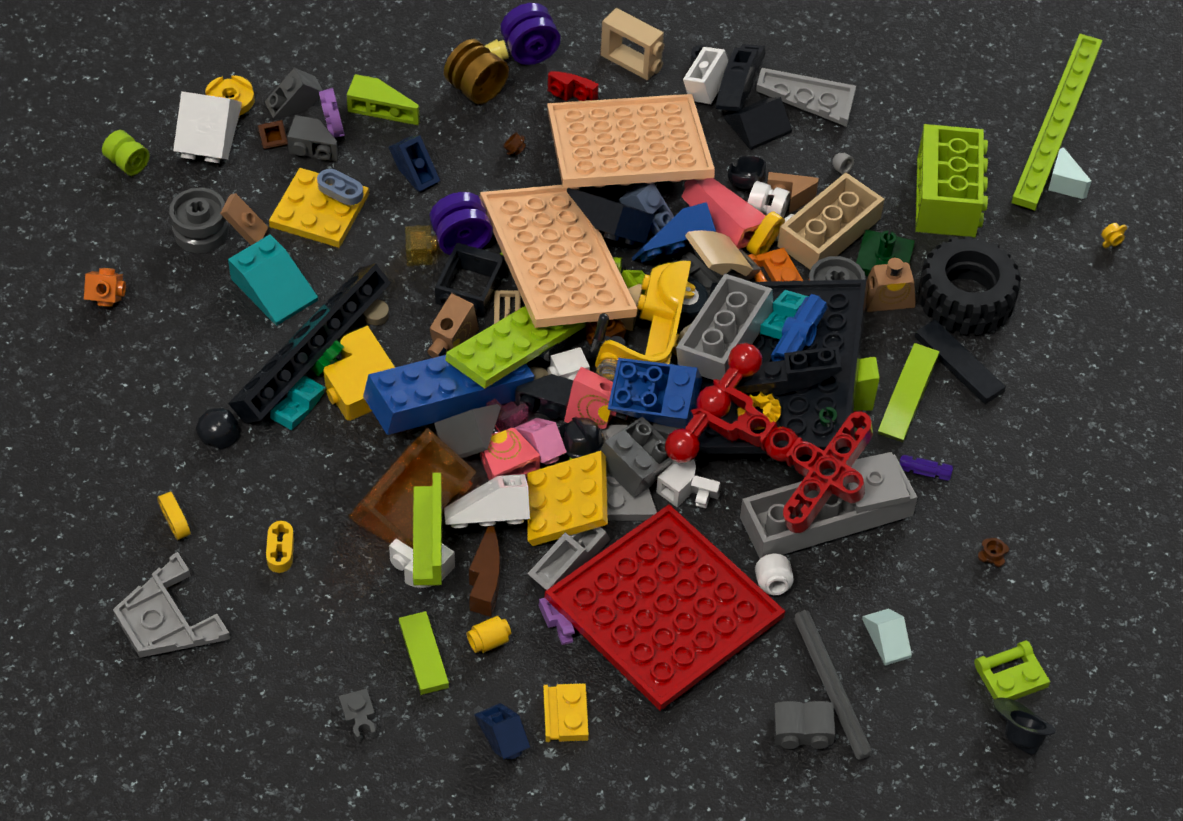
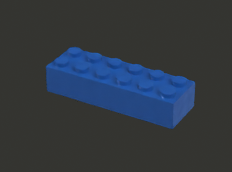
(432, 392)

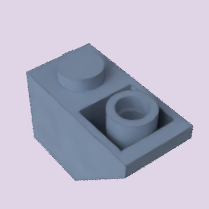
(648, 199)

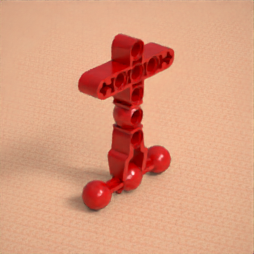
(714, 403)

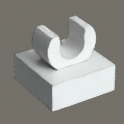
(704, 489)

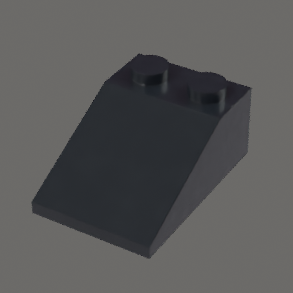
(614, 217)

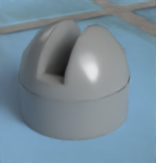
(843, 162)

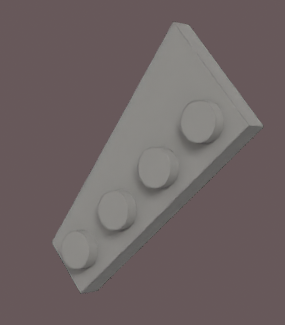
(815, 95)
(620, 503)

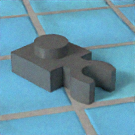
(358, 712)

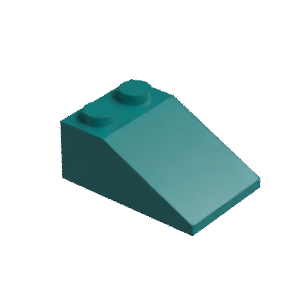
(271, 280)

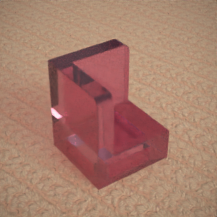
(510, 415)

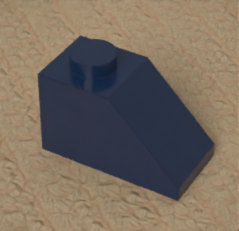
(414, 162)
(503, 731)

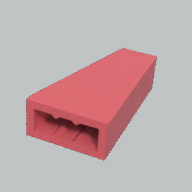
(728, 211)

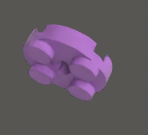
(331, 112)

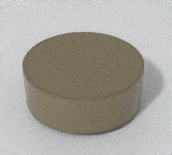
(376, 313)

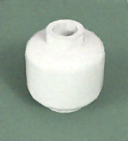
(774, 574)

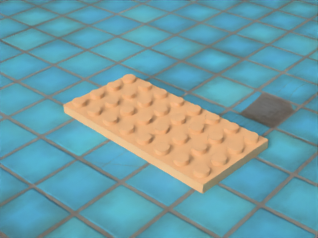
(556, 257)

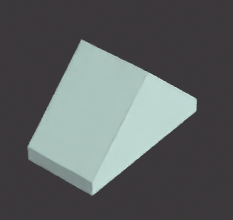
(1069, 177)
(889, 635)

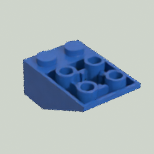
(672, 235)
(655, 391)

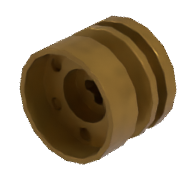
(476, 71)

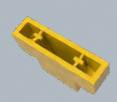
(348, 377)

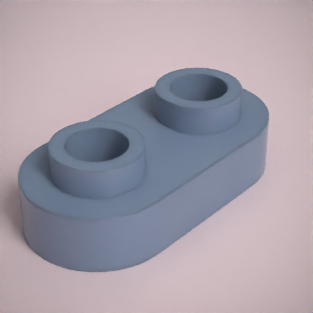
(340, 186)

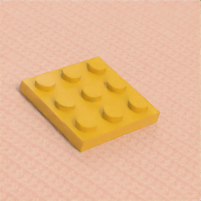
(312, 213)
(567, 498)

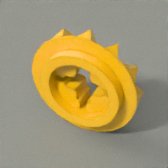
(770, 406)

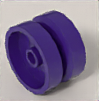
(530, 33)
(460, 220)

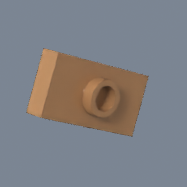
(243, 219)

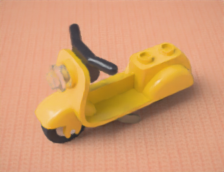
(667, 299)

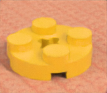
(235, 86)

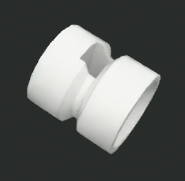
(761, 195)

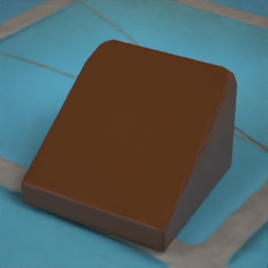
(272, 134)

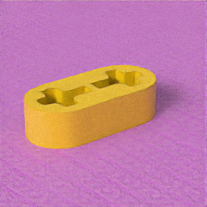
(765, 233)
(173, 515)
(285, 547)

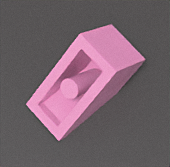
(544, 438)

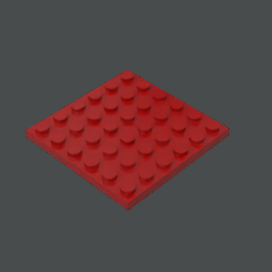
(664, 606)

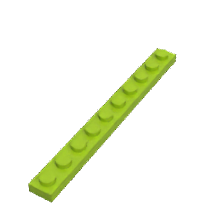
(1056, 122)

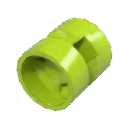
(125, 152)

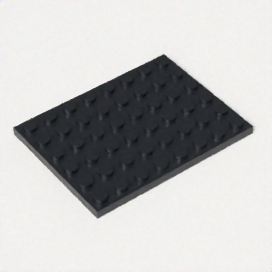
(800, 409)

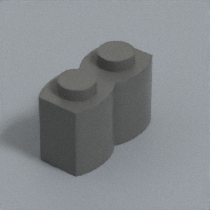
(804, 724)

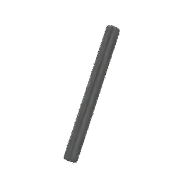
(833, 685)

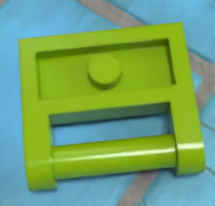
(1017, 680)

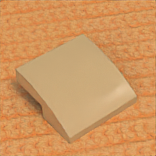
(718, 252)

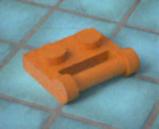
(777, 265)

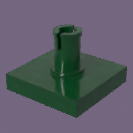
(880, 247)

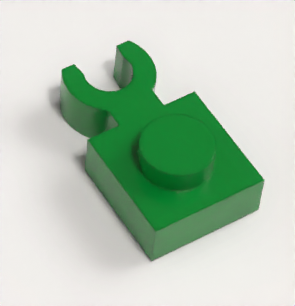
(327, 358)

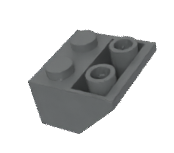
(636, 456)

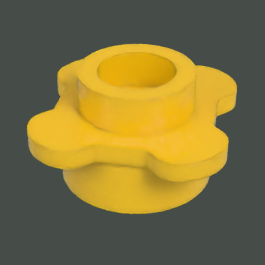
(1113, 234)

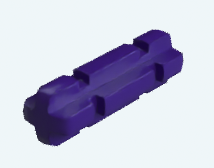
(926, 467)

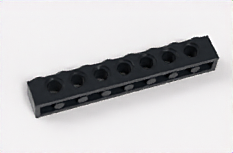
(309, 343)

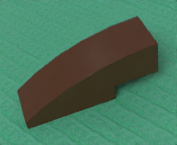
(485, 575)

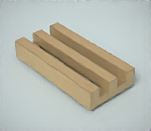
(507, 294)

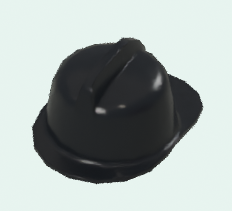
(581, 437)
(1022, 725)

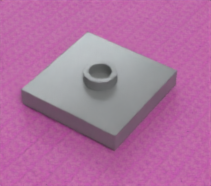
(881, 481)

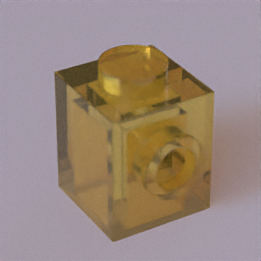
(419, 245)

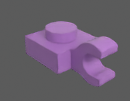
(554, 618)

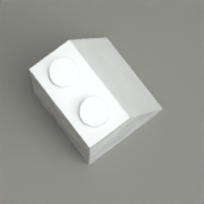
(206, 126)

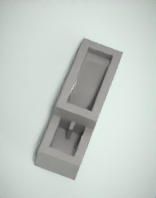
(567, 556)

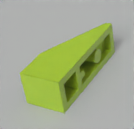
(377, 99)

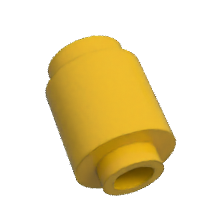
(489, 634)

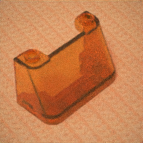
(389, 503)

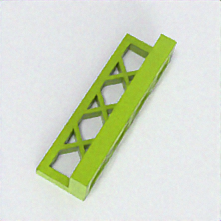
(427, 533)

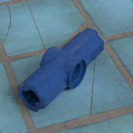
(801, 328)

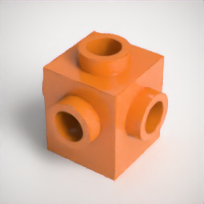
(104, 286)

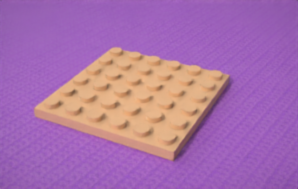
(629, 141)

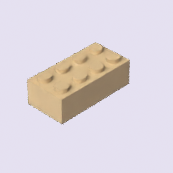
(831, 221)

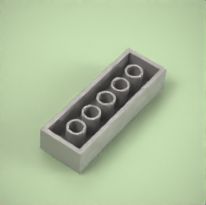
(767, 528)

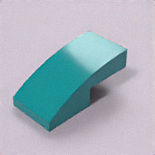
(783, 307)
(298, 403)

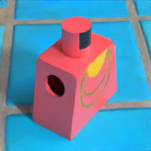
(591, 398)
(509, 454)

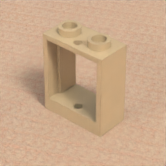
(620, 25)

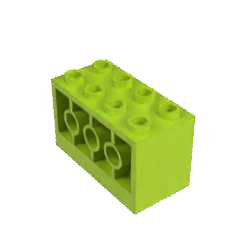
(951, 180)

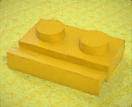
(565, 712)

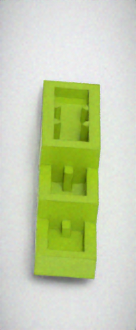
(908, 392)

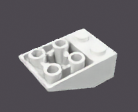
(494, 501)

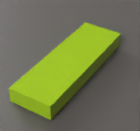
(423, 653)

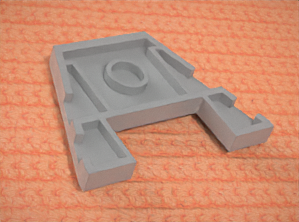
(155, 621)

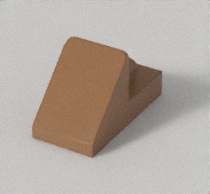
(802, 188)

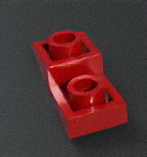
(568, 85)

